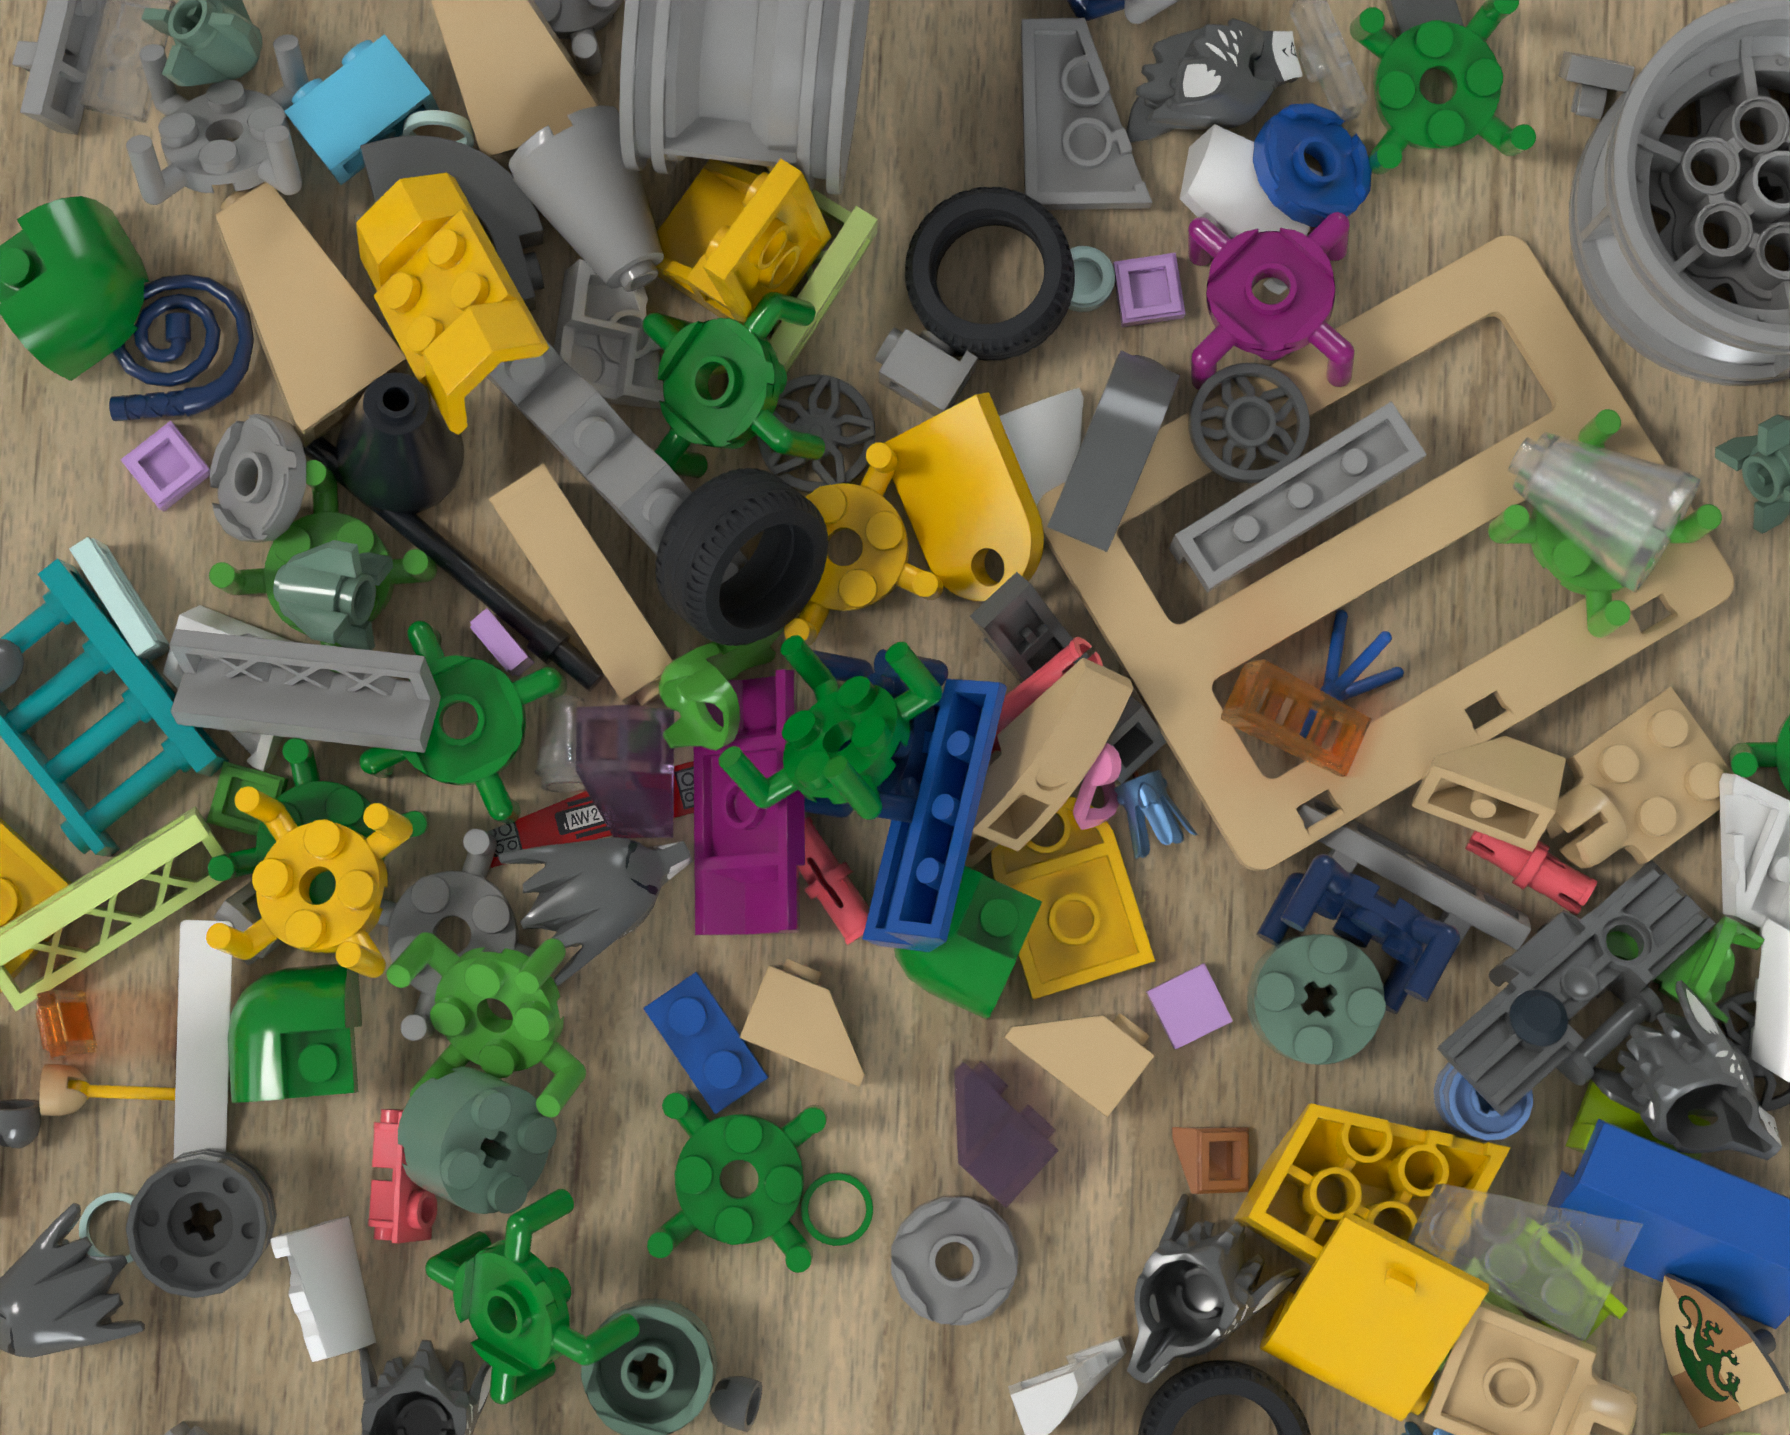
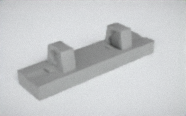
(55, 78)
(1461, 901)

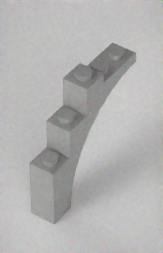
(597, 444)

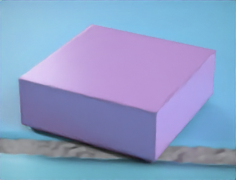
(1148, 290)
(166, 466)
(501, 643)
(1189, 1006)

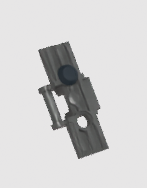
(1561, 970)

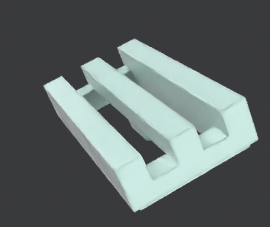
(120, 598)

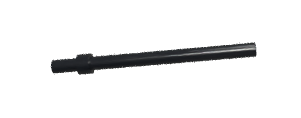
(545, 639)

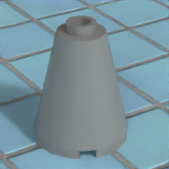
(592, 197)

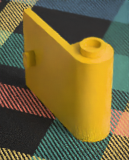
(1374, 1317)

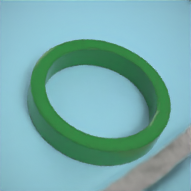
(832, 1240)

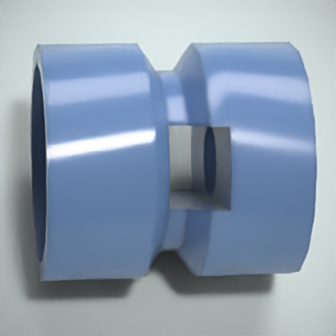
(1470, 1113)

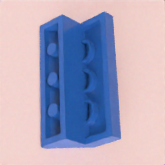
(927, 857)
(1694, 1220)

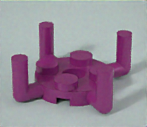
(1271, 328)

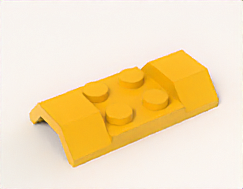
(444, 290)

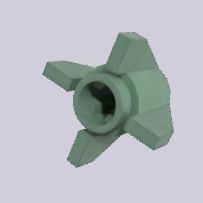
(210, 40)
(1764, 469)
(332, 592)

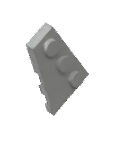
(1071, 130)

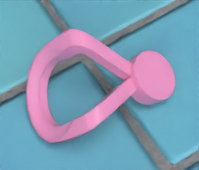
(1102, 773)

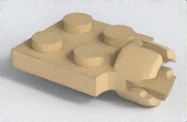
(1639, 785)
(1525, 1381)

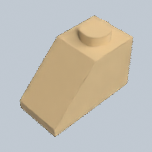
(1495, 789)
(802, 1022)
(1087, 1055)

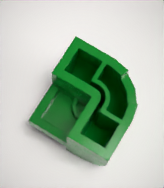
(71, 284)
(980, 947)
(295, 1035)

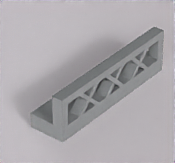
(1298, 497)
(302, 692)

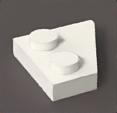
(1754, 852)

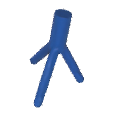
(1343, 687)

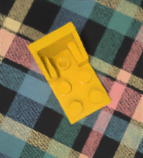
(741, 237)

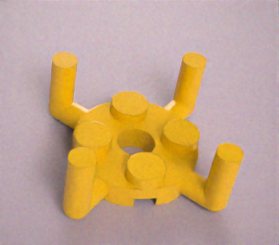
(884, 550)
(286, 875)

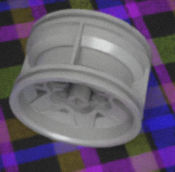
(742, 83)
(1660, 284)

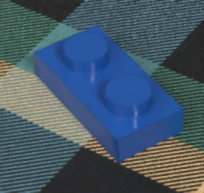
(706, 1042)

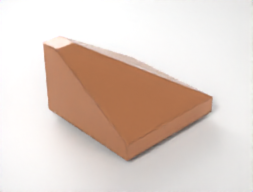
(1214, 1158)

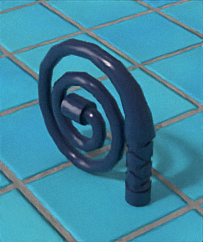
(178, 333)

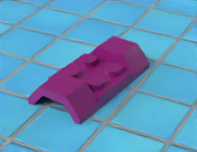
(744, 852)

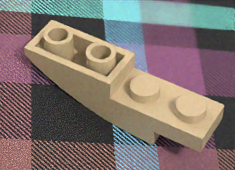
(1046, 756)

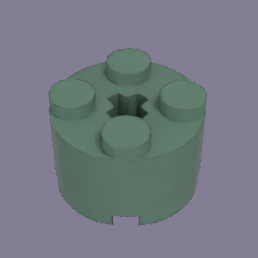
(1352, 1005)
(475, 1140)
(673, 1398)

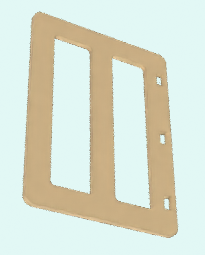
(1178, 663)

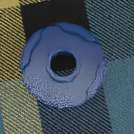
(1290, 182)

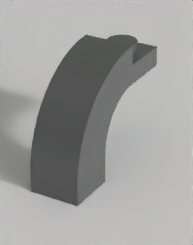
(489, 188)
(1114, 450)
(1028, 635)

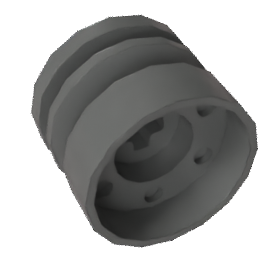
(188, 1257)

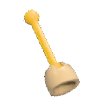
(66, 1090)

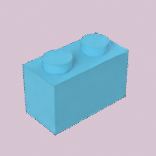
(358, 105)

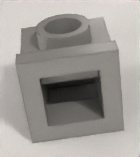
(923, 369)

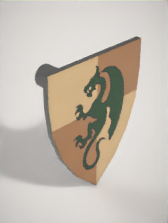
(1714, 1354)

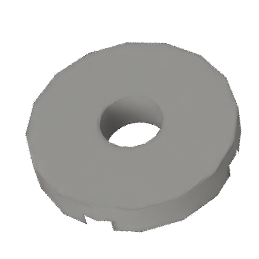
(278, 455)
(954, 1299)

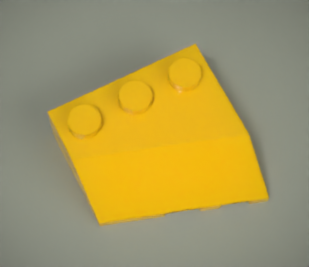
(1360, 1166)

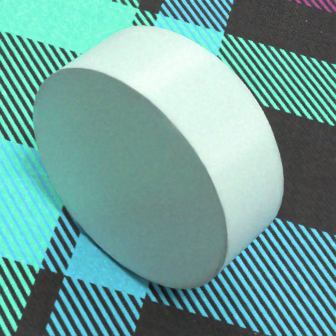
(1092, 278)

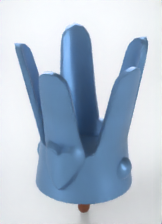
(1149, 797)

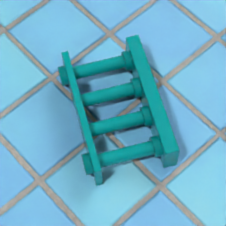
(146, 699)

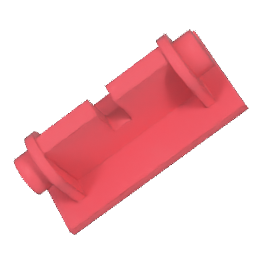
(397, 1206)

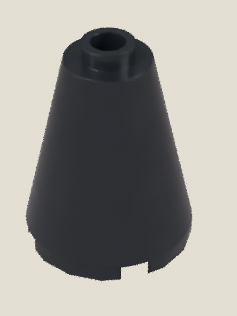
(398, 447)

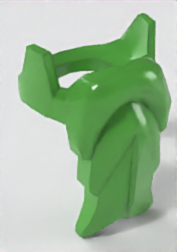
(704, 677)
(1703, 967)

